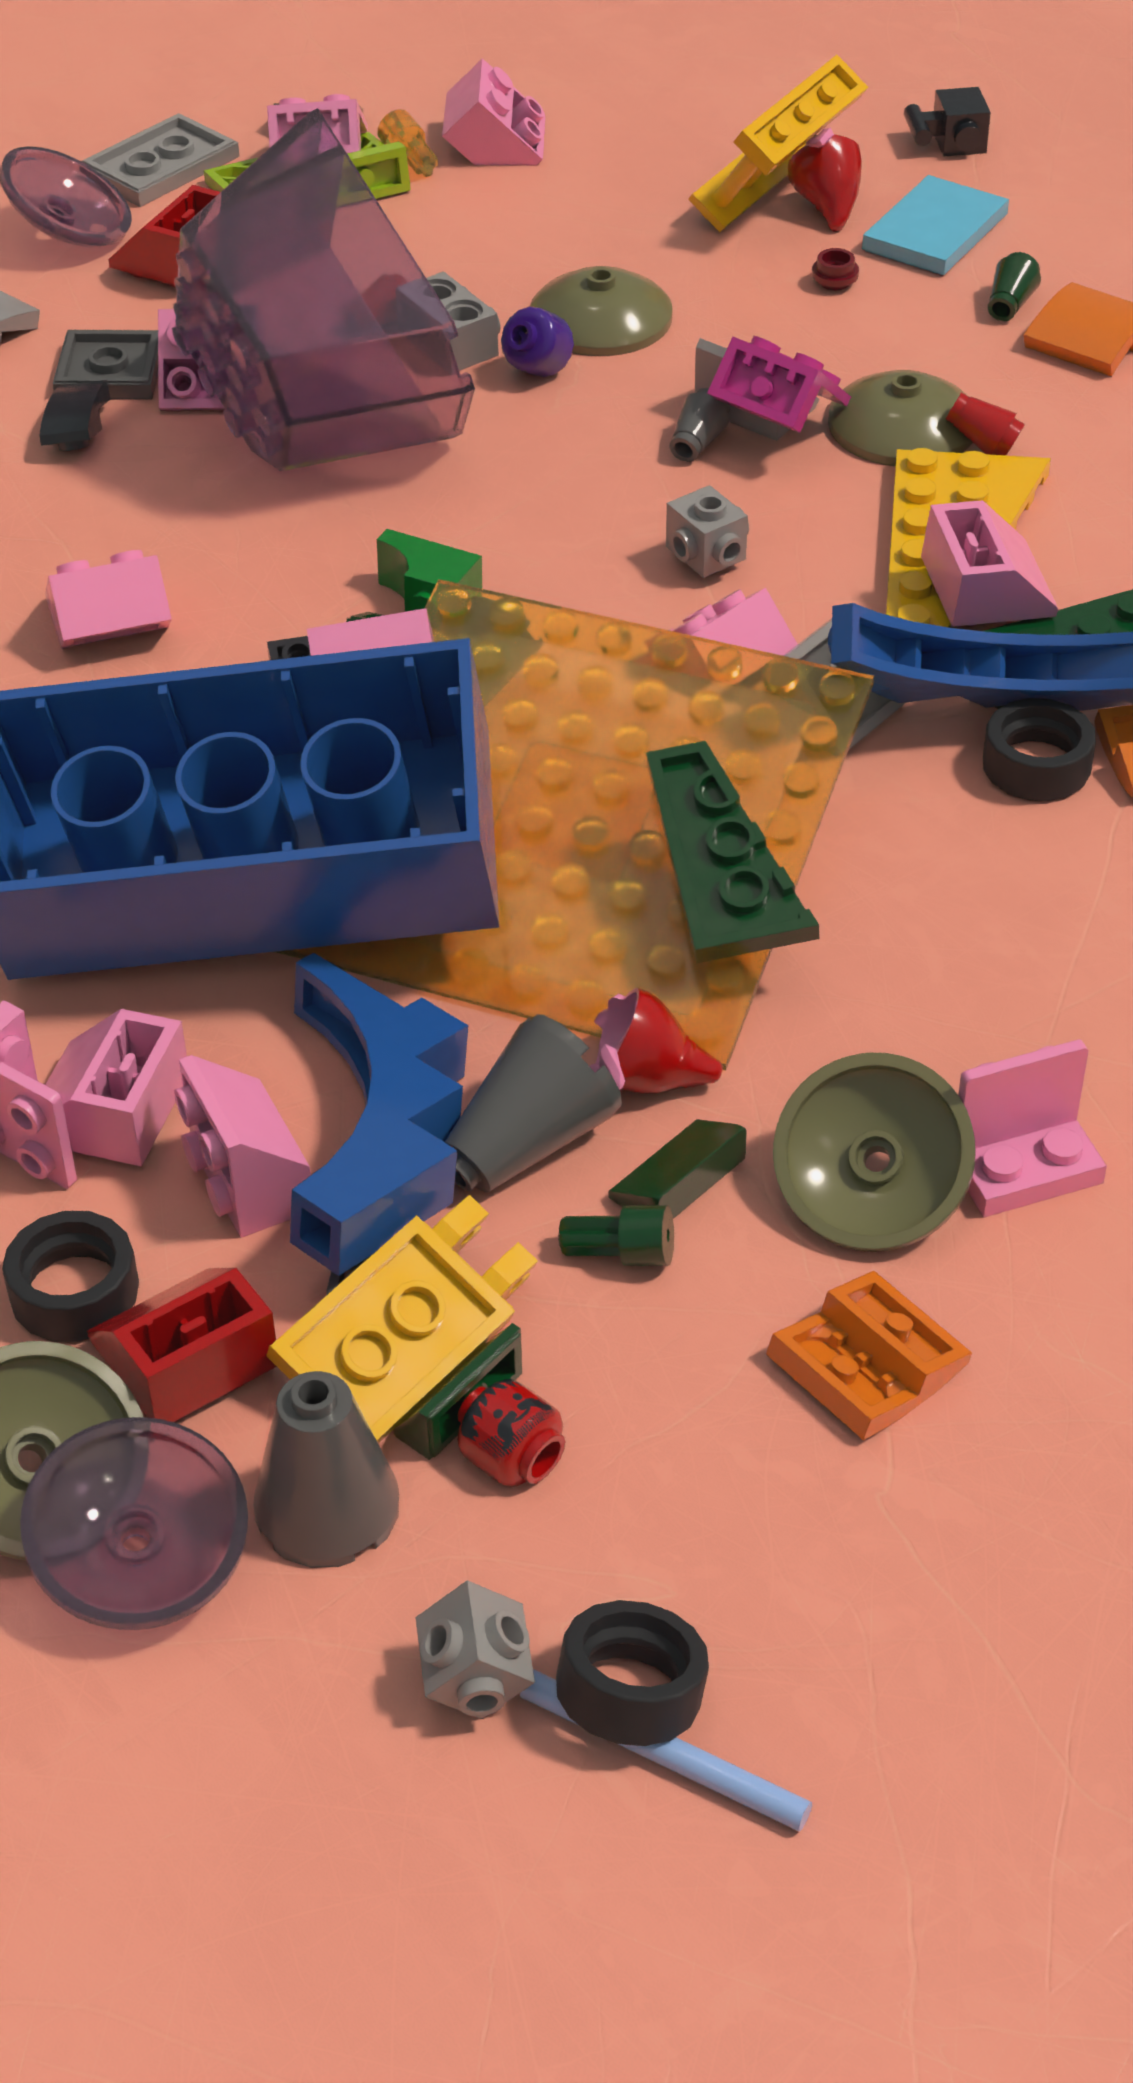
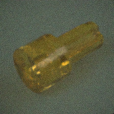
(402, 127)

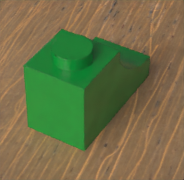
(415, 565)

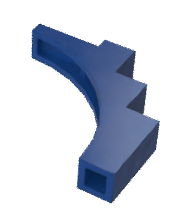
(988, 668)
(398, 1151)

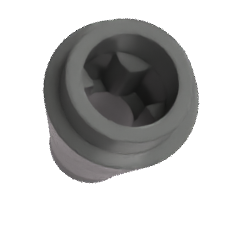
(698, 424)

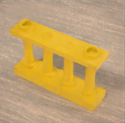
(774, 139)

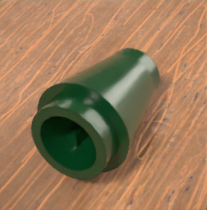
(1013, 284)

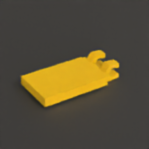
(406, 1317)

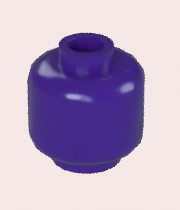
(537, 342)

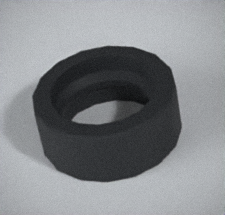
(1039, 722)
(62, 1237)
(626, 1711)

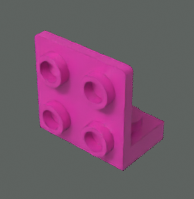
(773, 384)

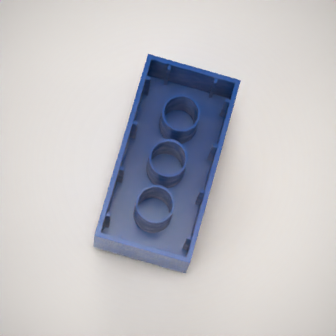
(245, 810)

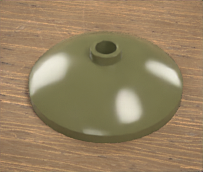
(608, 309)
(897, 413)
(867, 1108)
(44, 1400)

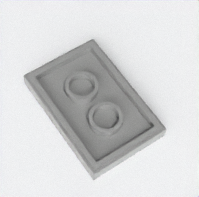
(163, 158)

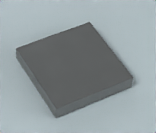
(120, 356)

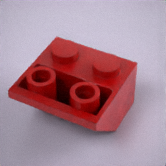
(154, 247)
(189, 1343)

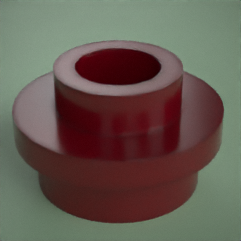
(835, 269)

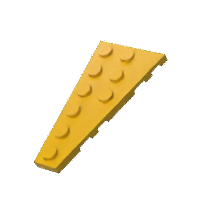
(942, 478)

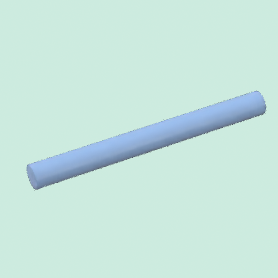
(698, 1766)

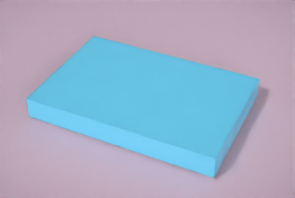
(935, 224)

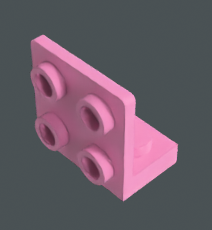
(339, 111)
(30, 1112)
(1029, 1128)

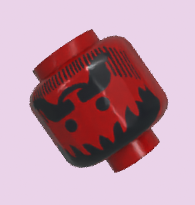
(510, 1433)

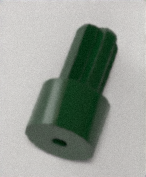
(639, 1235)

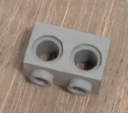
(474, 321)

